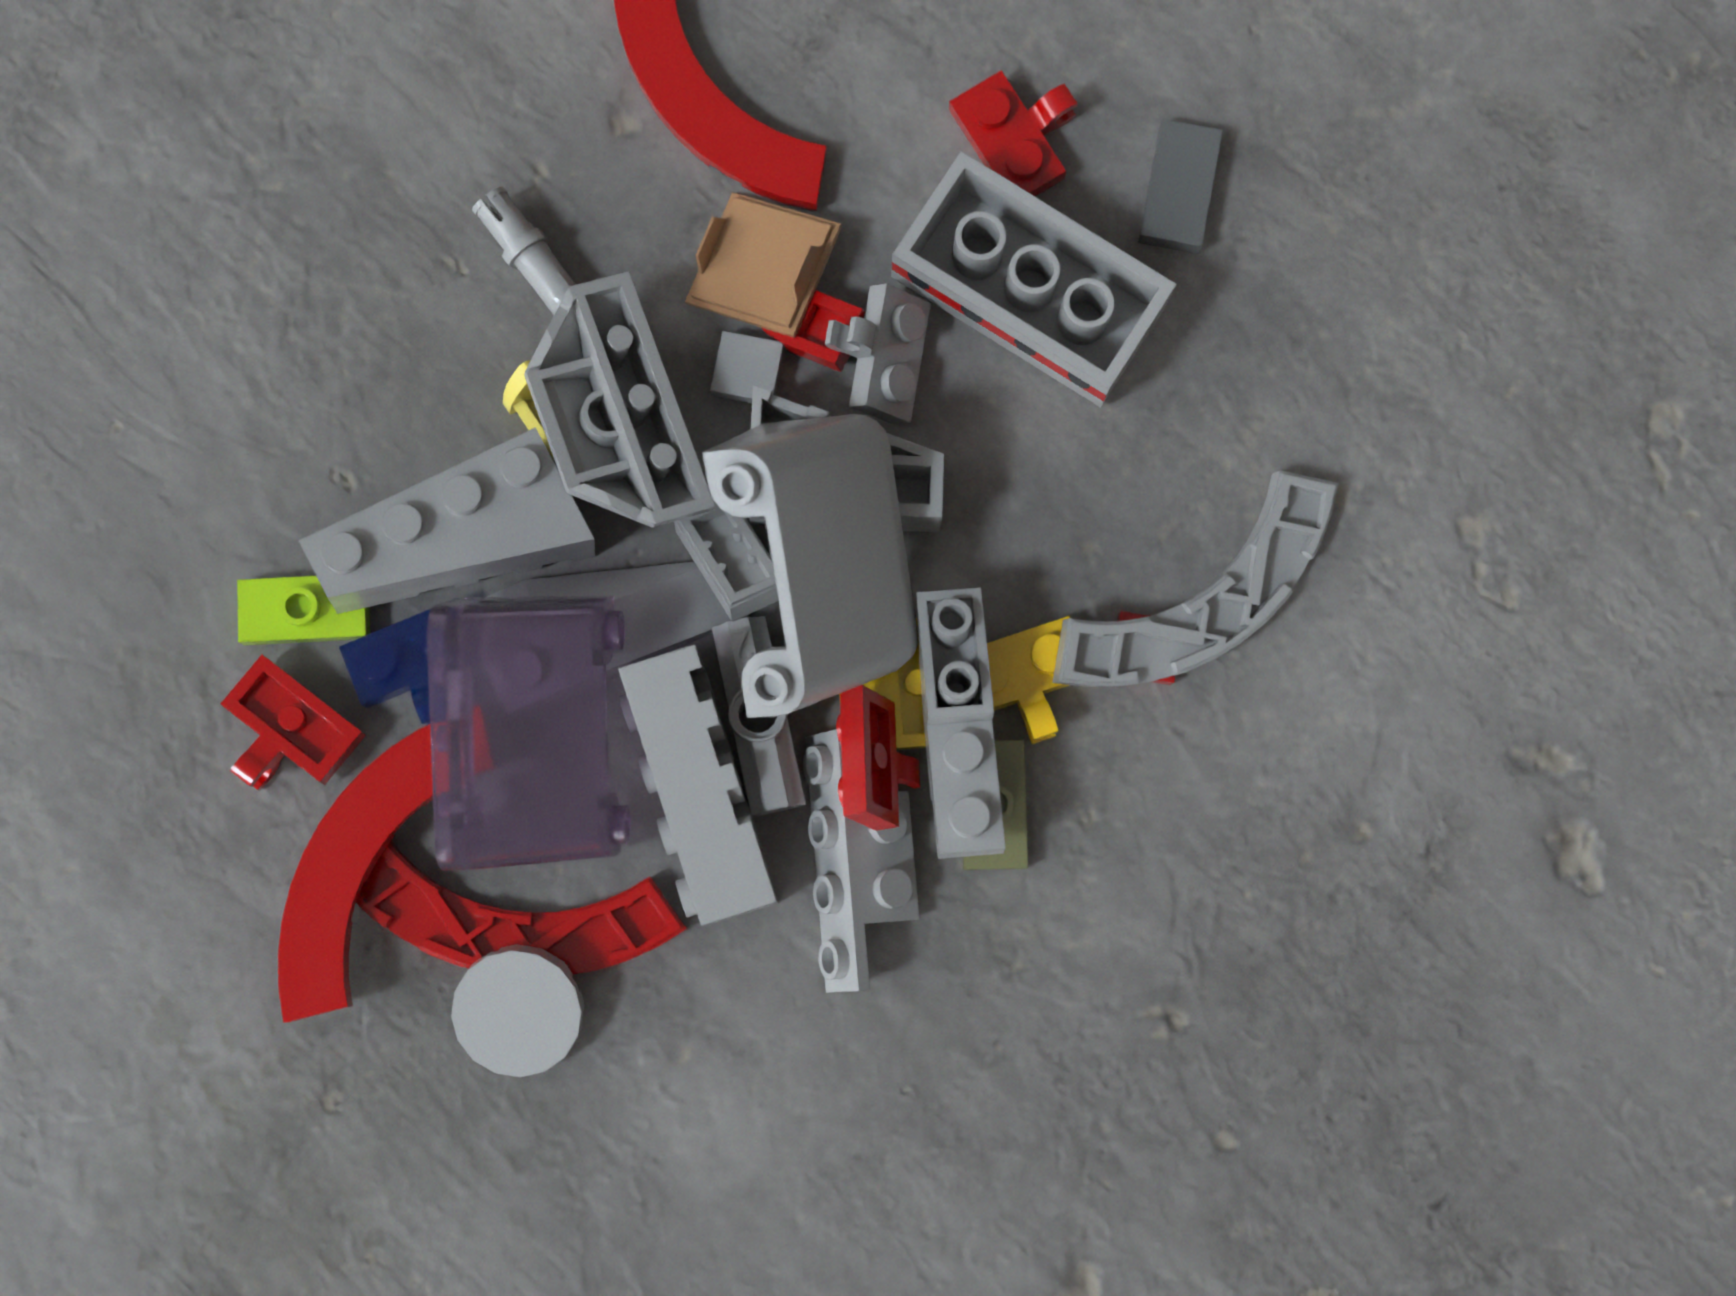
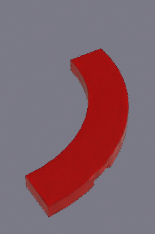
(707, 119)
(333, 870)
(465, 930)

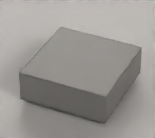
(745, 362)

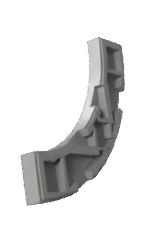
(1218, 615)

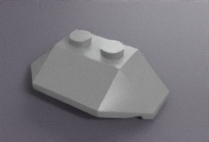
(614, 408)

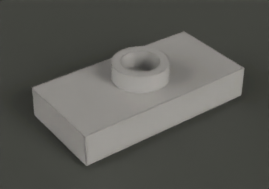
(730, 560)

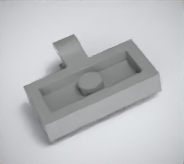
(886, 350)

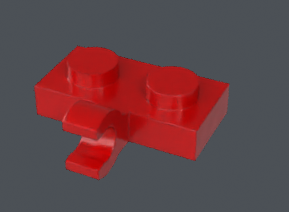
(1012, 137)
(289, 724)
(871, 759)

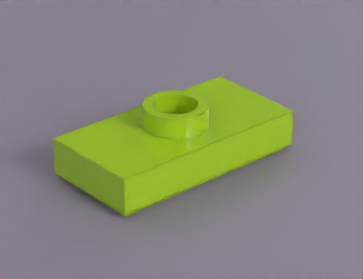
(293, 612)

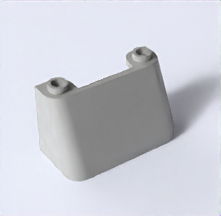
(832, 550)

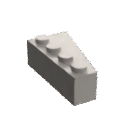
(452, 529)
(697, 785)

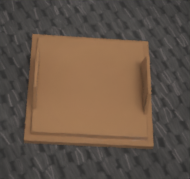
(762, 263)

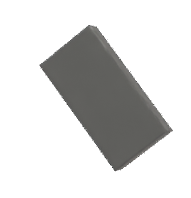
(1180, 186)

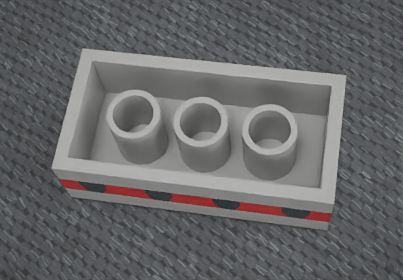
(1030, 279)

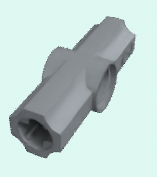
(765, 757)

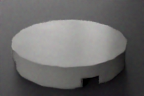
(518, 1011)

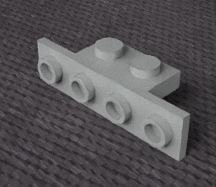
(859, 871)

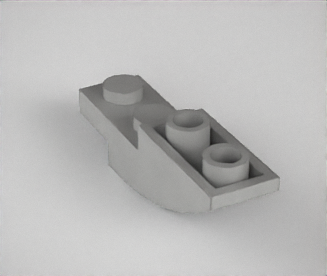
(959, 723)

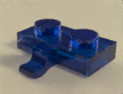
(392, 664)

